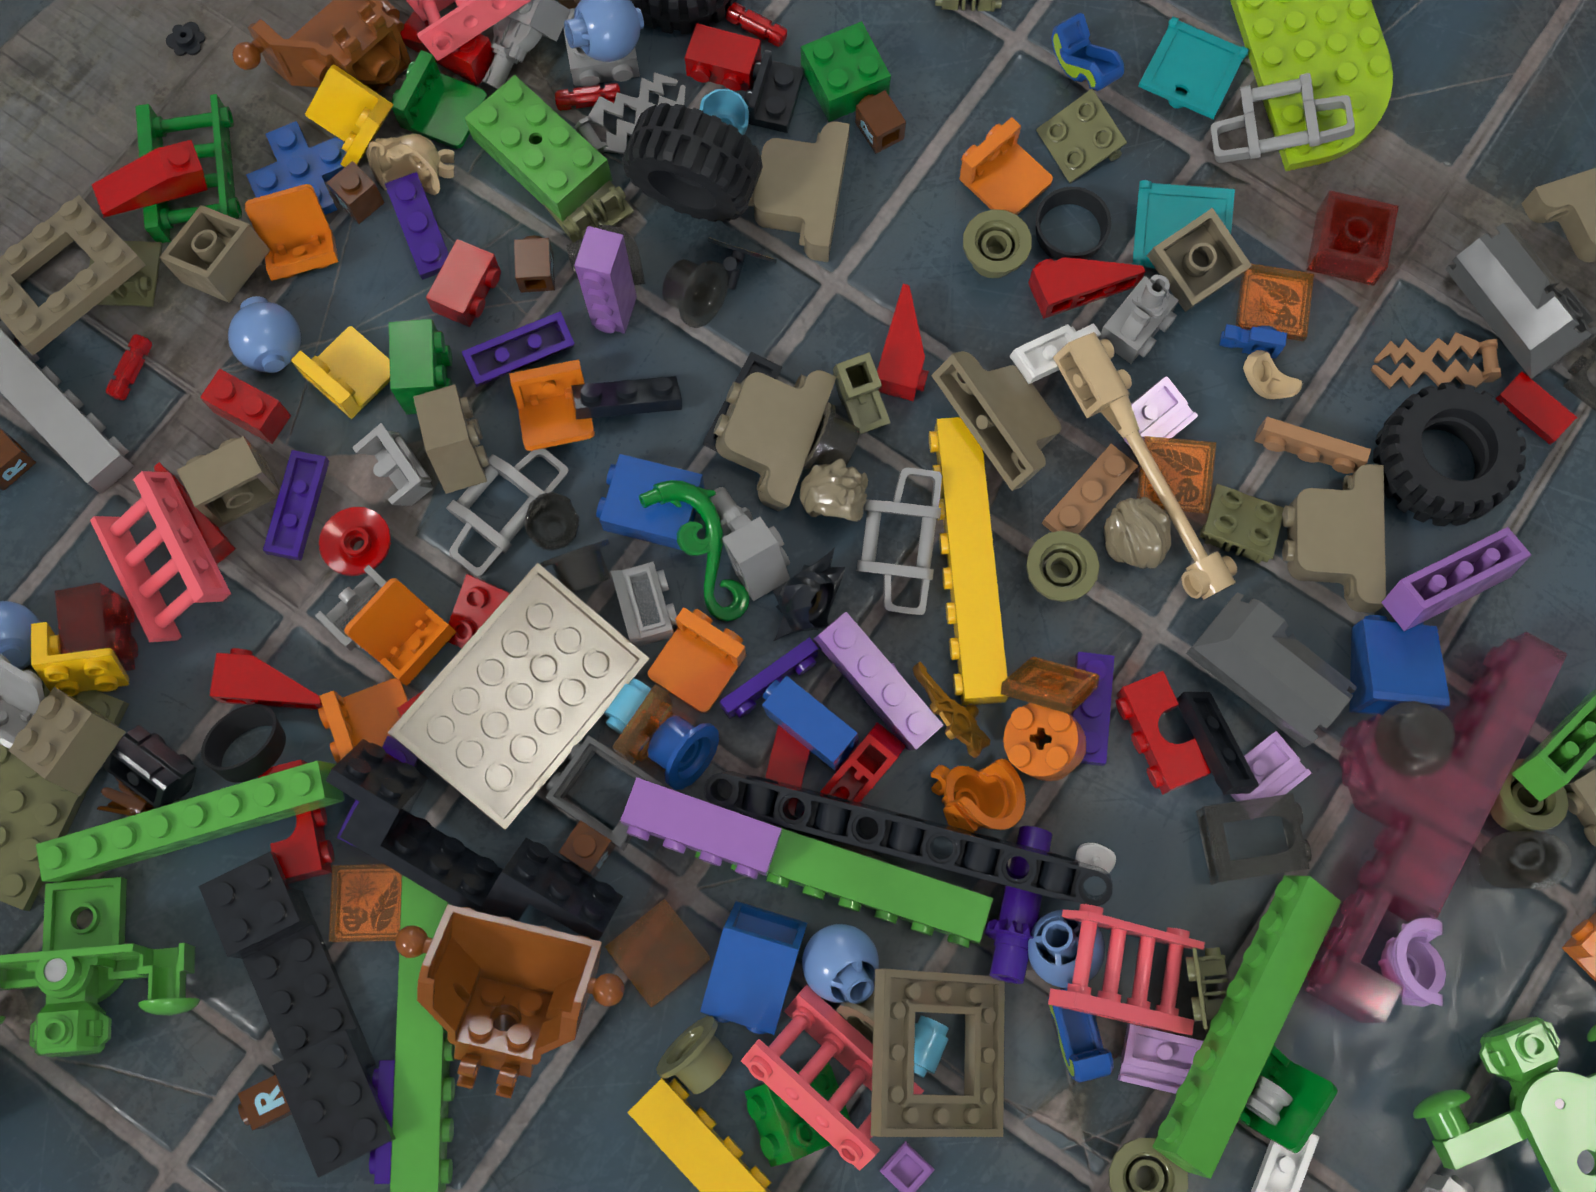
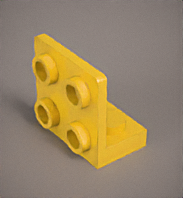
(348, 112)
(347, 371)
(76, 670)

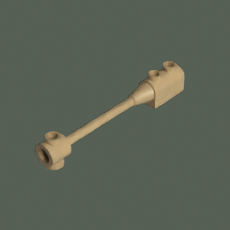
(1103, 389)

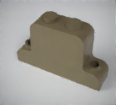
(803, 187)
(1571, 204)
(1001, 413)
(773, 429)
(1341, 537)

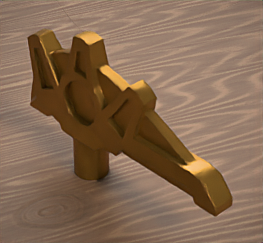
(958, 719)

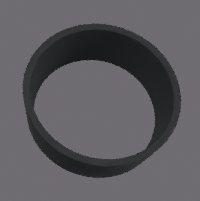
(1080, 197)
(233, 726)

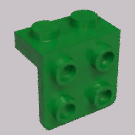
(435, 103)
(1310, 1101)
(782, 1131)

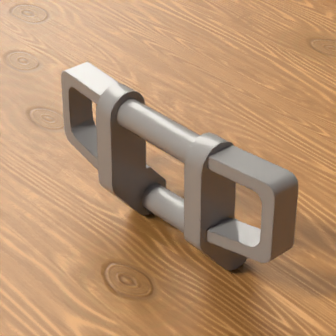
(1310, 106)
(929, 515)
(500, 540)

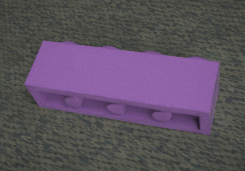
(606, 279)
(1455, 578)
(878, 682)
(700, 827)

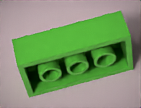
(538, 148)

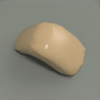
(1267, 379)

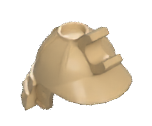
(410, 154)

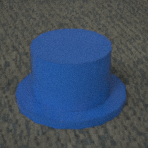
(683, 750)

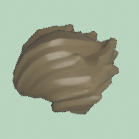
(834, 491)
(1138, 533)

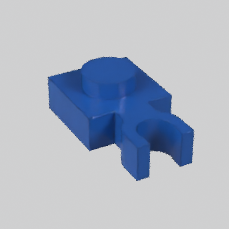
(1257, 338)

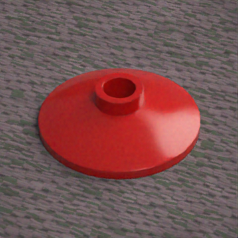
(348, 528)

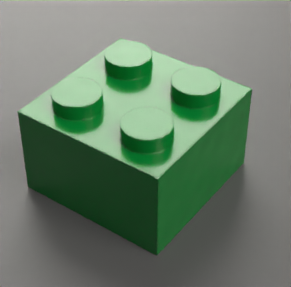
(844, 70)
(417, 360)

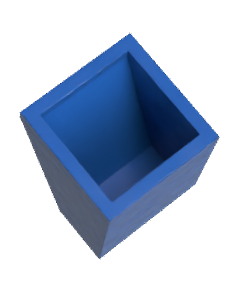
(1395, 666)
(753, 968)

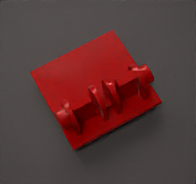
(473, 607)

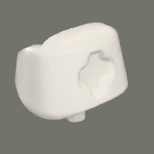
(1096, 855)

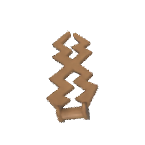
(1424, 363)

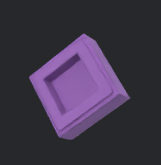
(906, 1169)

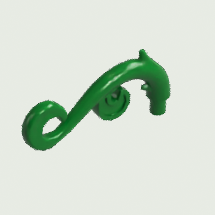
(712, 544)

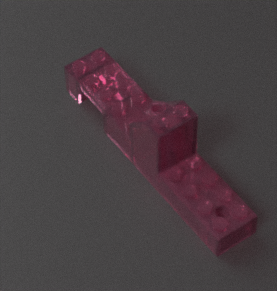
(1428, 818)

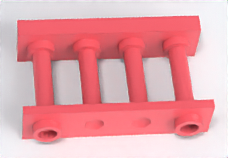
(460, 24)
(187, 550)
(1108, 1001)
(837, 1040)

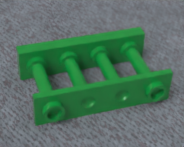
(151, 129)

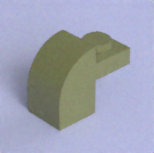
(859, 393)

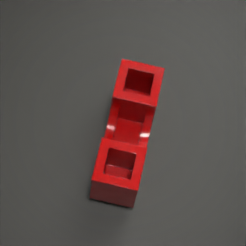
(1169, 763)
(306, 850)

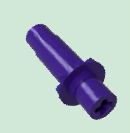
(1017, 915)

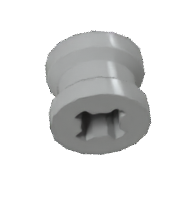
(1268, 1100)

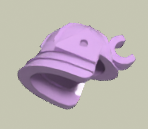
(1415, 963)

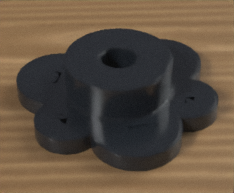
(185, 39)

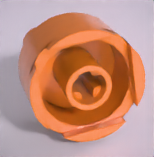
(1059, 757)

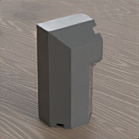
(1521, 299)
(1272, 671)

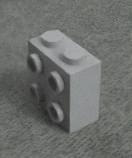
(590, 72)

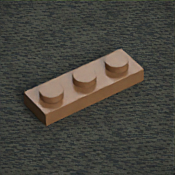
(1311, 445)
(1091, 492)

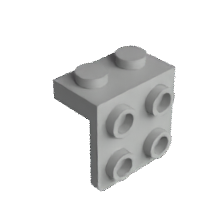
(19, 699)

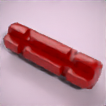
(756, 24)
(585, 96)
(129, 367)

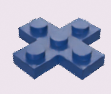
(299, 165)

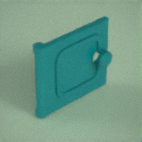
(1194, 62)
(1168, 208)

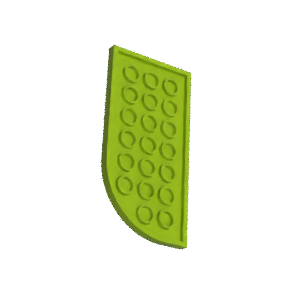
(1340, 50)

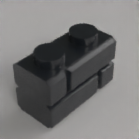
(150, 767)

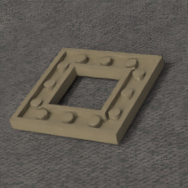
(111, 268)
(893, 1104)

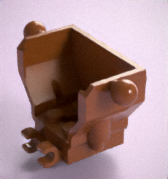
(351, 34)
(505, 989)

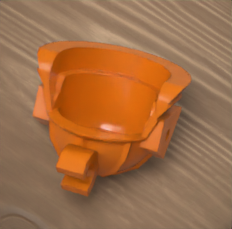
(981, 798)

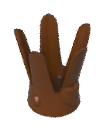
(124, 803)

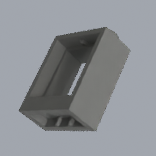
(562, 783)

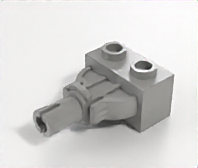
(521, 33)
(1140, 318)
(751, 547)

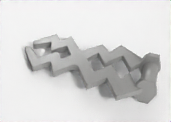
(618, 142)

